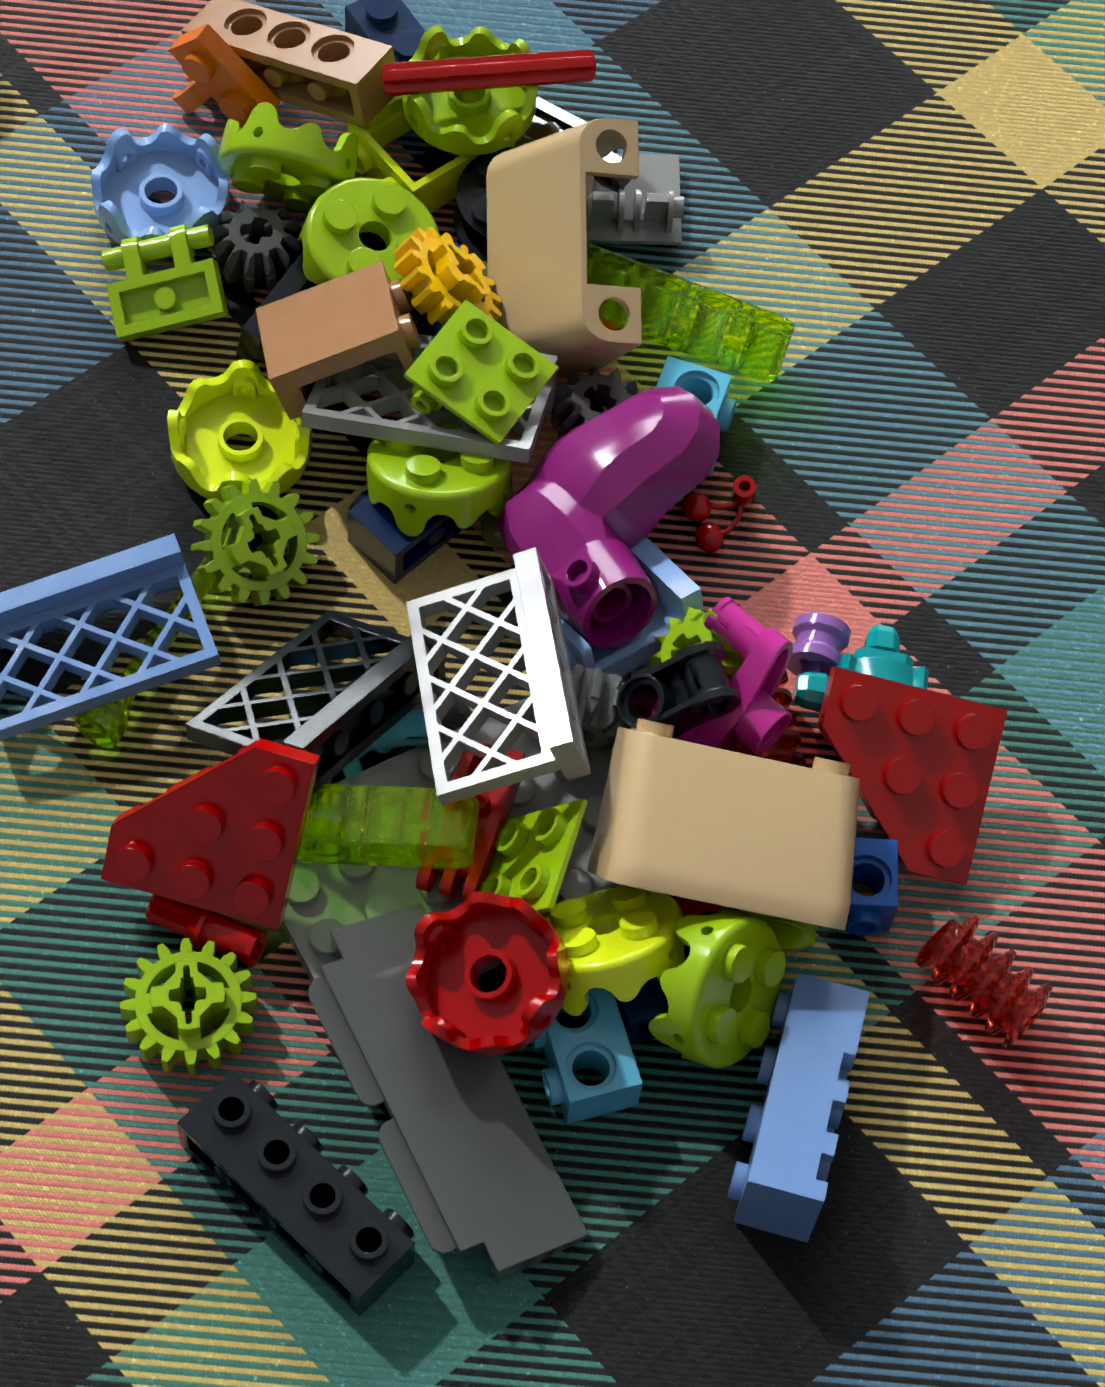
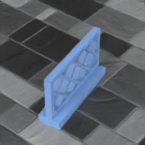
(72, 603)

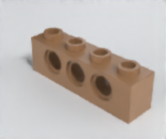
(303, 59)

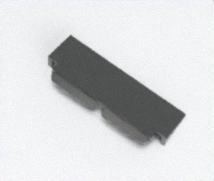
(455, 1119)

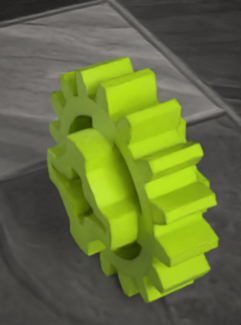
(242, 524)
(216, 1004)

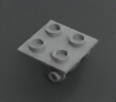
(643, 211)

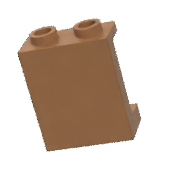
(334, 331)

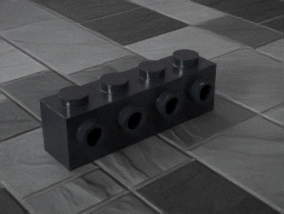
(297, 1191)

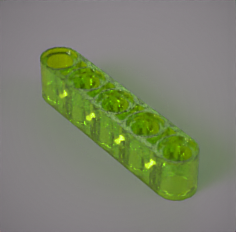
(694, 317)
(388, 827)

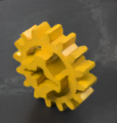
(443, 276)

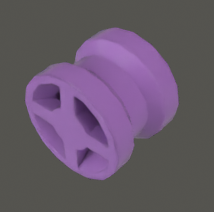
(818, 643)

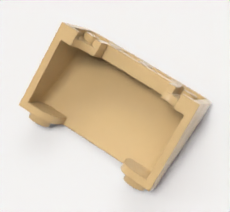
(727, 827)

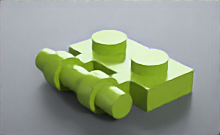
(166, 298)

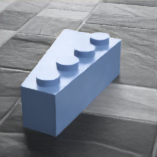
(801, 1108)

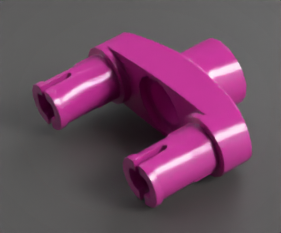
(766, 654)

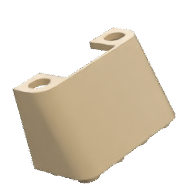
(541, 243)

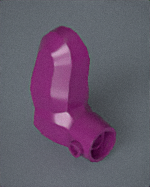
(601, 496)

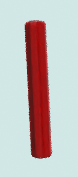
(488, 72)

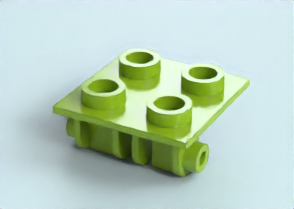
(478, 373)
(535, 854)

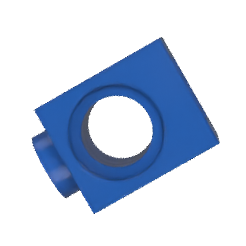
(877, 867)

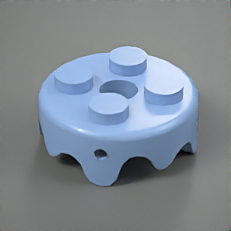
(161, 161)

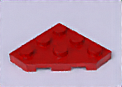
(919, 765)
(221, 835)

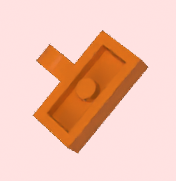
(217, 73)

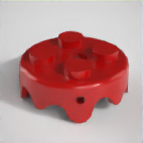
(455, 949)

